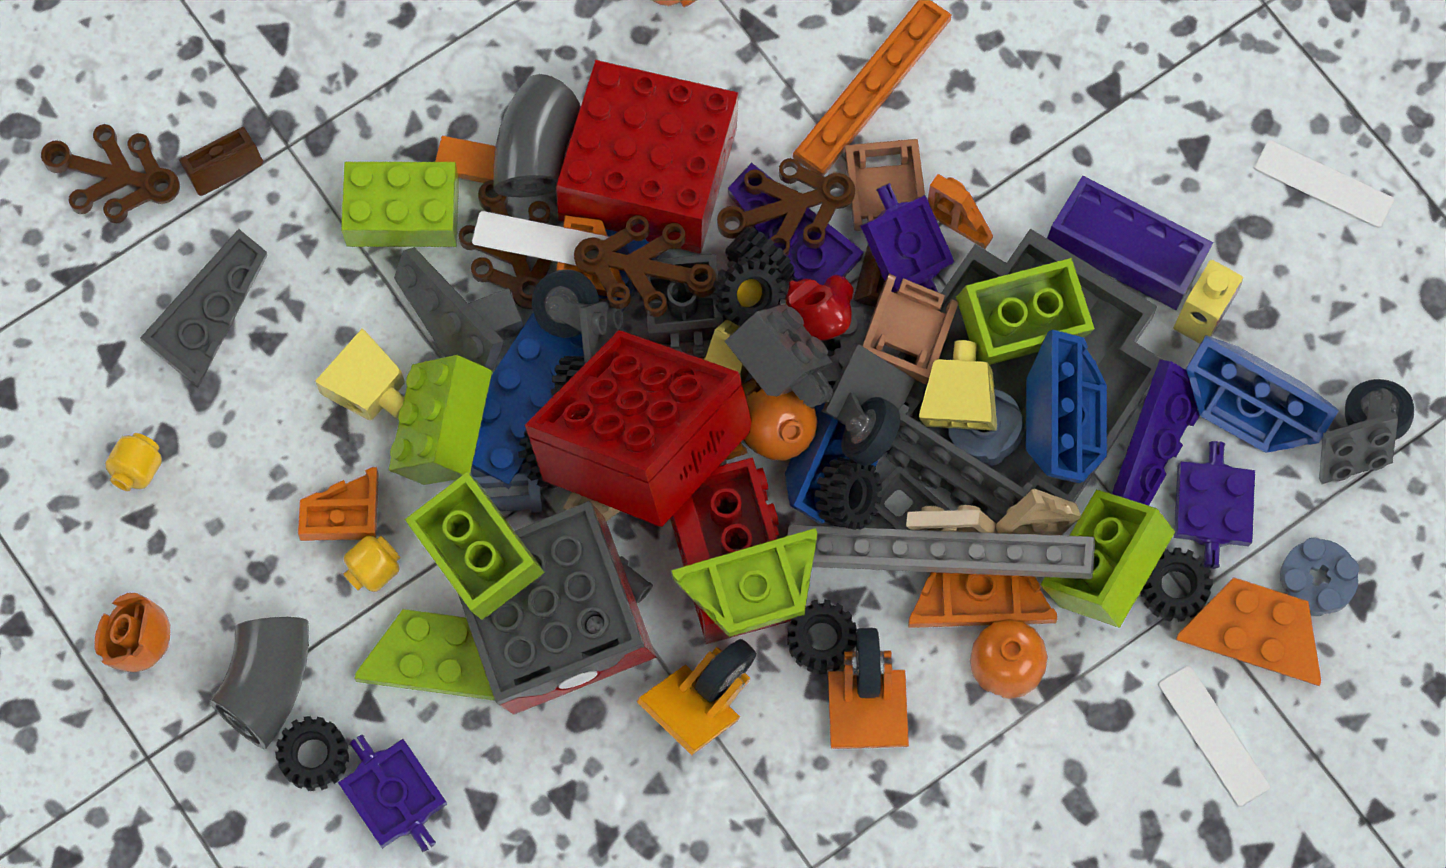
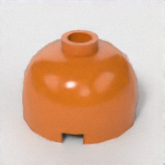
(779, 425)
(133, 634)
(1008, 658)

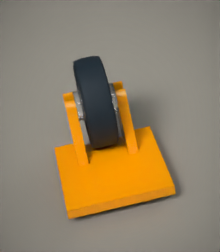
(688, 699)

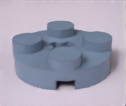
(993, 445)
(1339, 568)

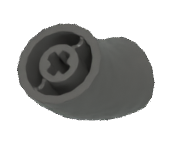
(534, 137)
(263, 676)

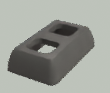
(901, 480)

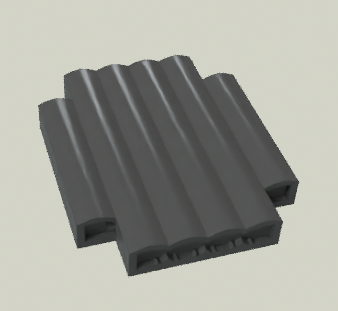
(1126, 368)

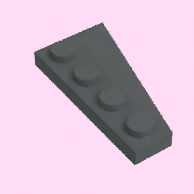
(445, 312)
(201, 315)

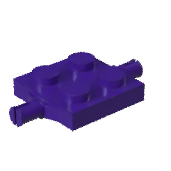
(907, 240)
(1214, 504)
(392, 793)

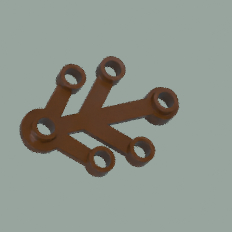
(115, 175)
(791, 204)
(518, 261)
(640, 264)

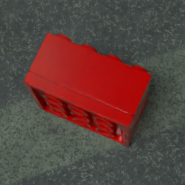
(648, 151)
(640, 427)

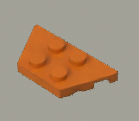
(980, 601)
(1258, 629)

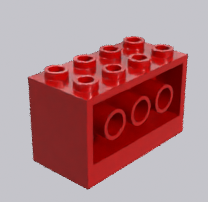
(725, 516)

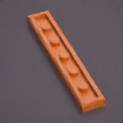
(872, 86)

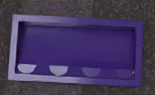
(1129, 242)

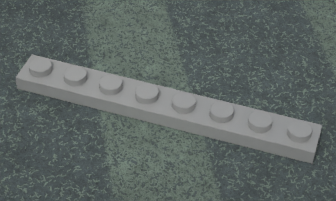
(952, 552)

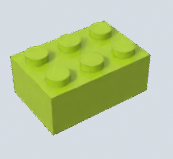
(400, 204)
(1017, 310)
(440, 420)
(474, 546)
(1127, 549)

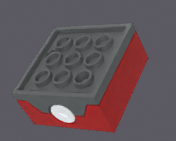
(567, 623)

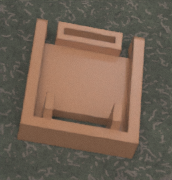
(904, 178)
(911, 325)

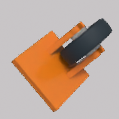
(868, 698)

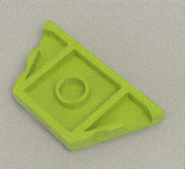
(753, 584)
(427, 655)

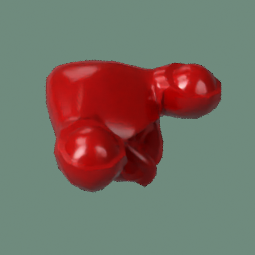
(823, 307)

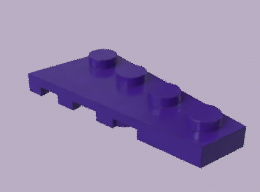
(834, 257)
(1156, 438)

